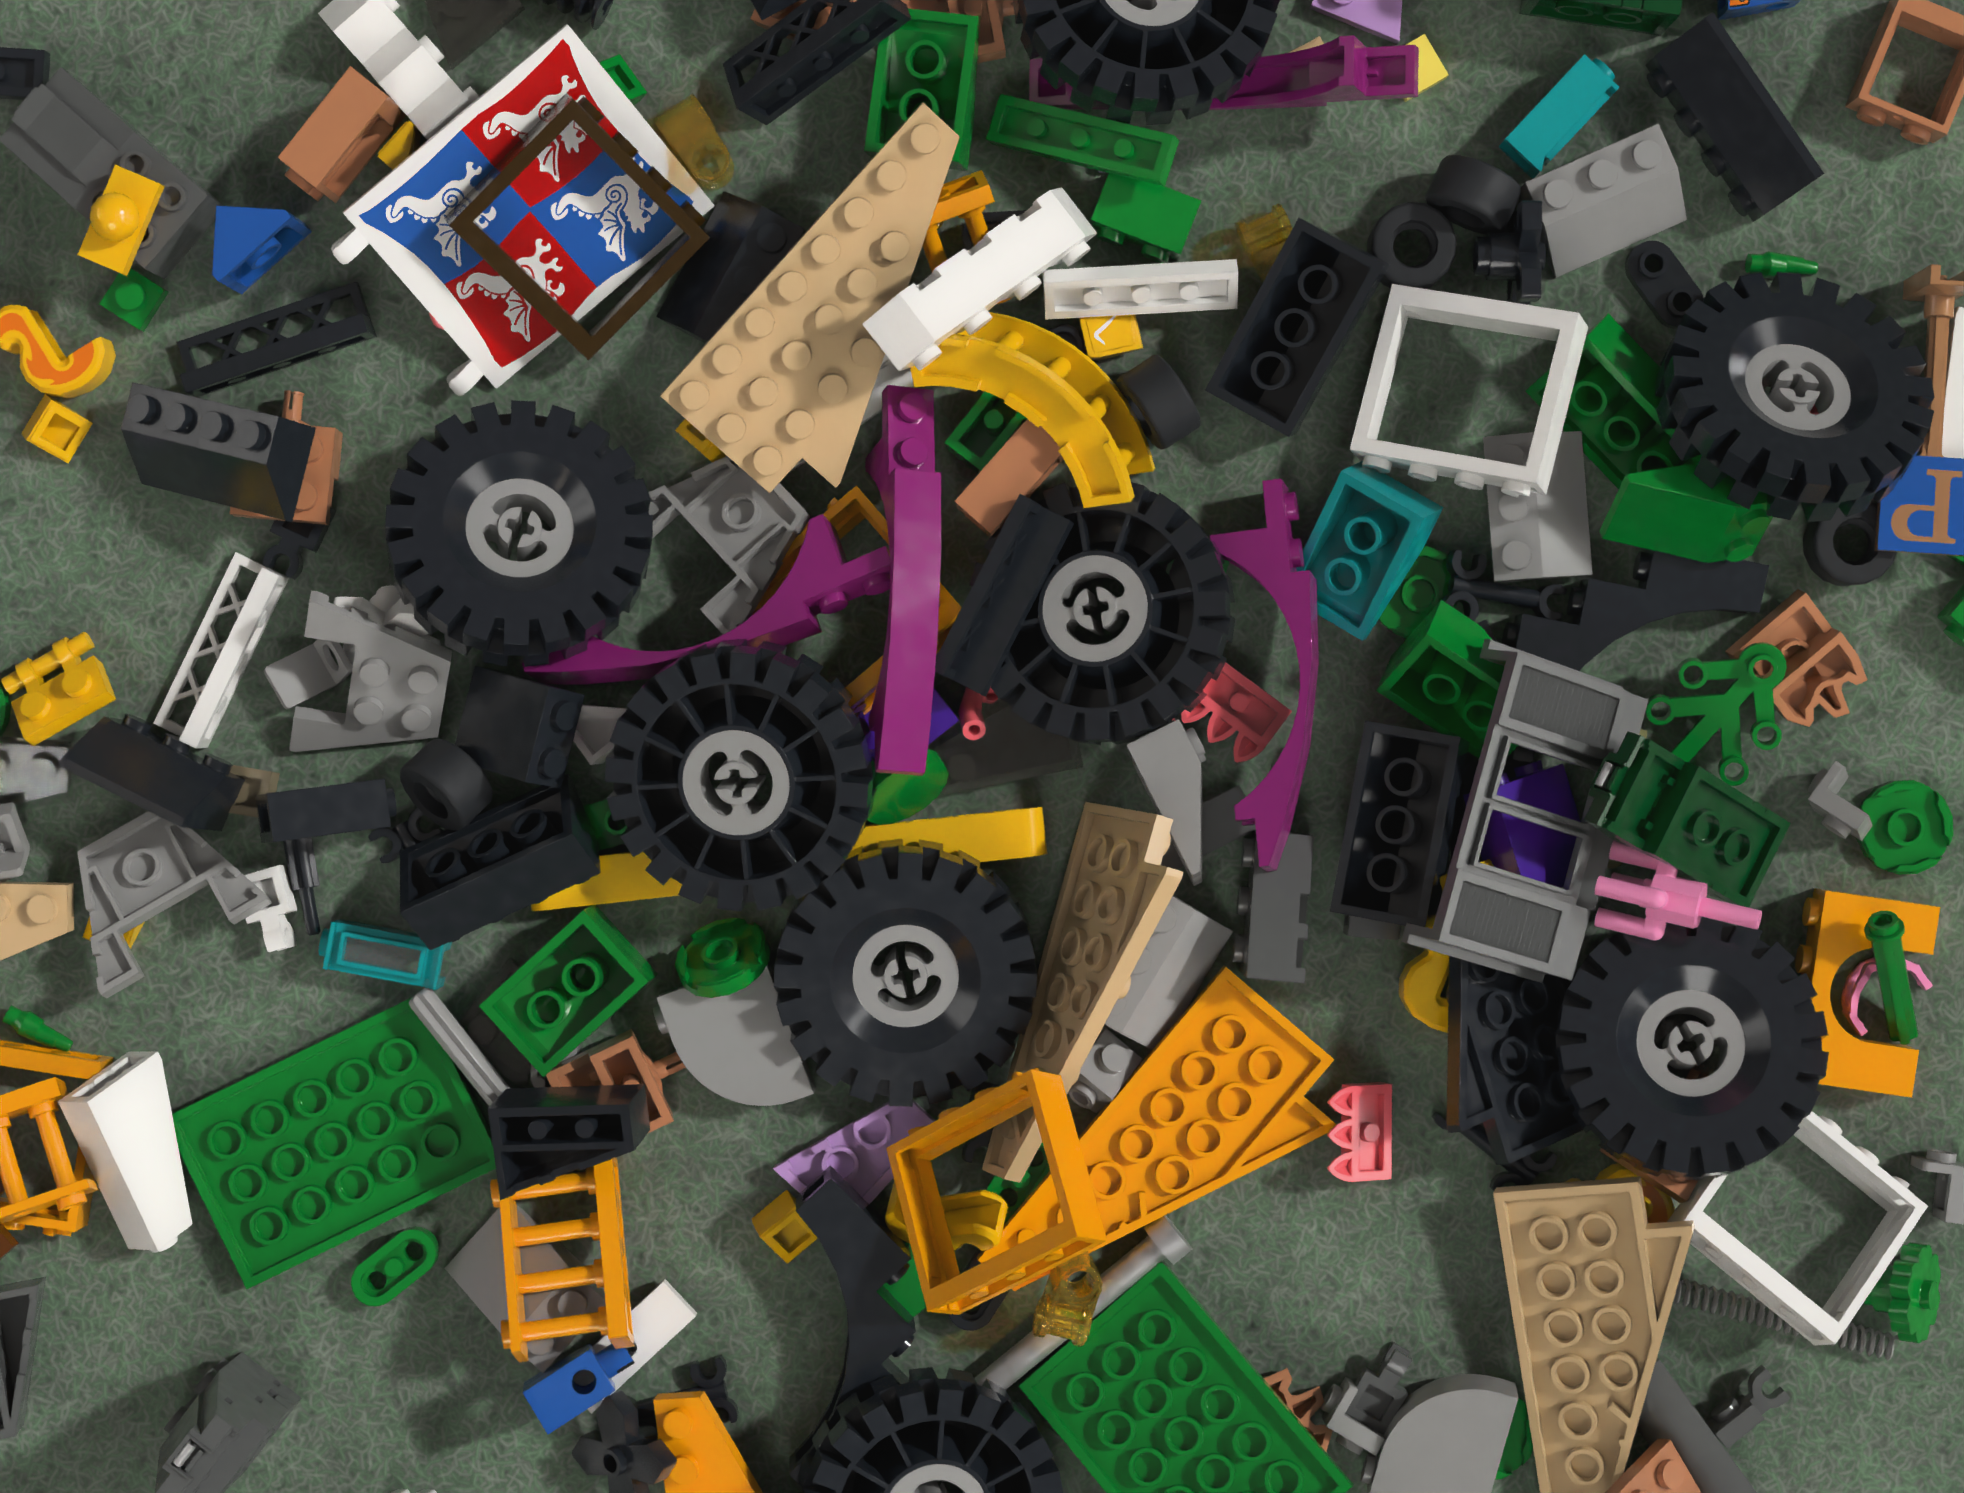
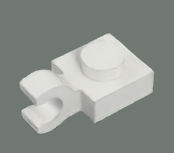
(276, 929)

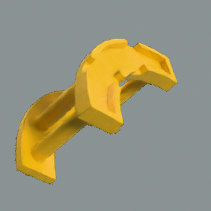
(1056, 390)

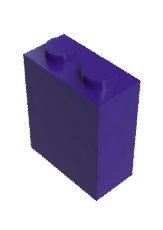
(1525, 846)

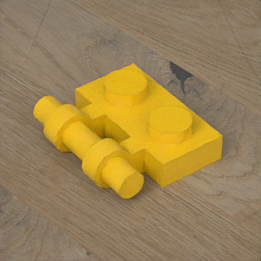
(63, 699)

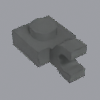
(1379, 1392)
(1738, 1416)

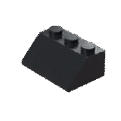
(726, 269)
(155, 772)

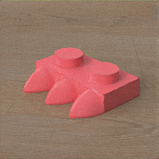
(1239, 707)
(1363, 1132)

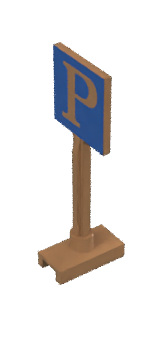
(1928, 503)

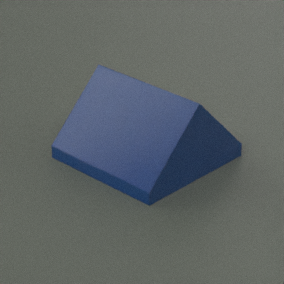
(252, 242)

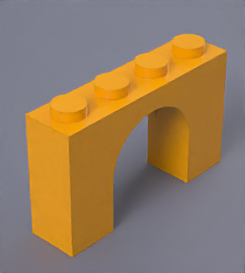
(1833, 935)

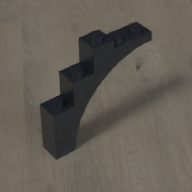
(1611, 610)
(864, 1259)

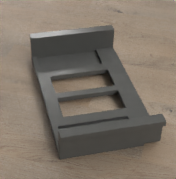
(1501, 915)

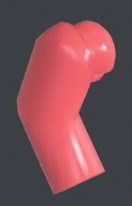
(971, 713)

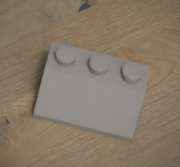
(1607, 200)
(1540, 532)
(1168, 973)

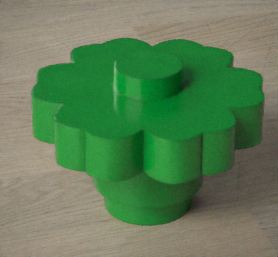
(1909, 1292)

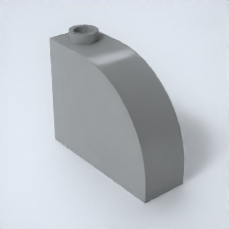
(736, 1043)
(1445, 1438)

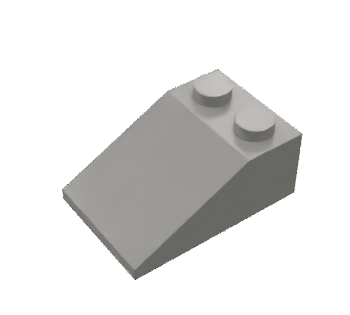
(1173, 778)
(481, 1275)

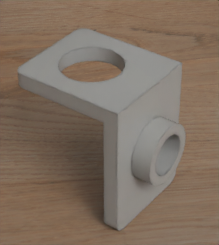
(308, 672)

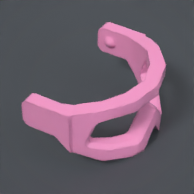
(1857, 980)

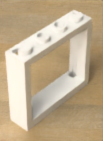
(1485, 314)
(1860, 1167)

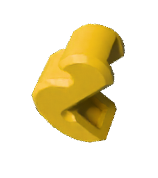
(1422, 986)
(970, 1217)

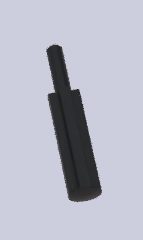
(304, 876)

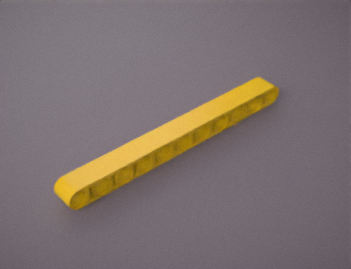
(980, 835)

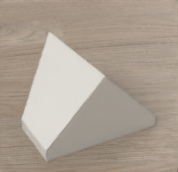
(595, 730)

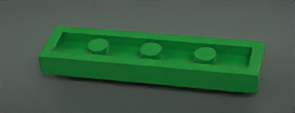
(1082, 139)

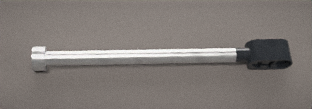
(1162, 1243)

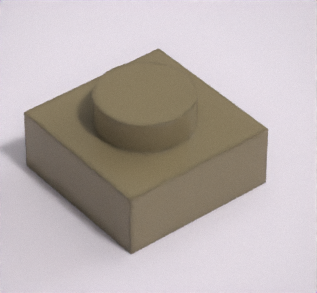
(255, 783)

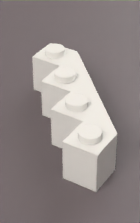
(399, 61)
(978, 278)

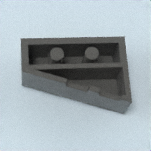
(1274, 912)
(18, 1337)

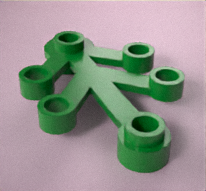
(1723, 708)

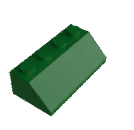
(1616, 405)

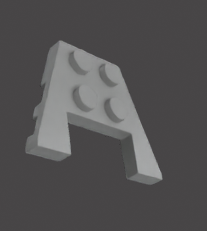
(741, 524)
(393, 685)
(141, 874)

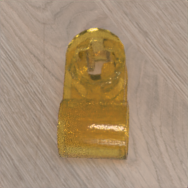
(693, 138)
(1264, 238)
(1068, 1306)

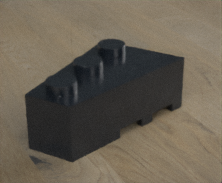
(563, 1130)

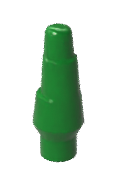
(1772, 262)
(33, 1027)

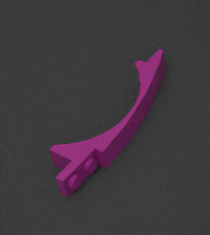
(1302, 78)
(911, 499)
(1272, 559)
(815, 585)

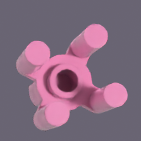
(1665, 899)

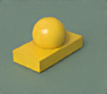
(120, 220)

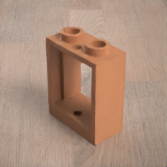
(1932, 22)
(340, 137)
(1014, 470)

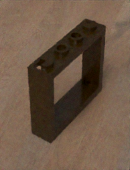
(622, 152)

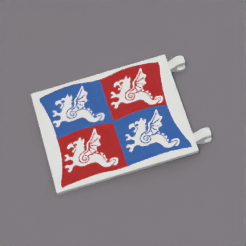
(564, 219)

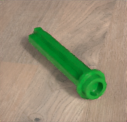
(1885, 933)

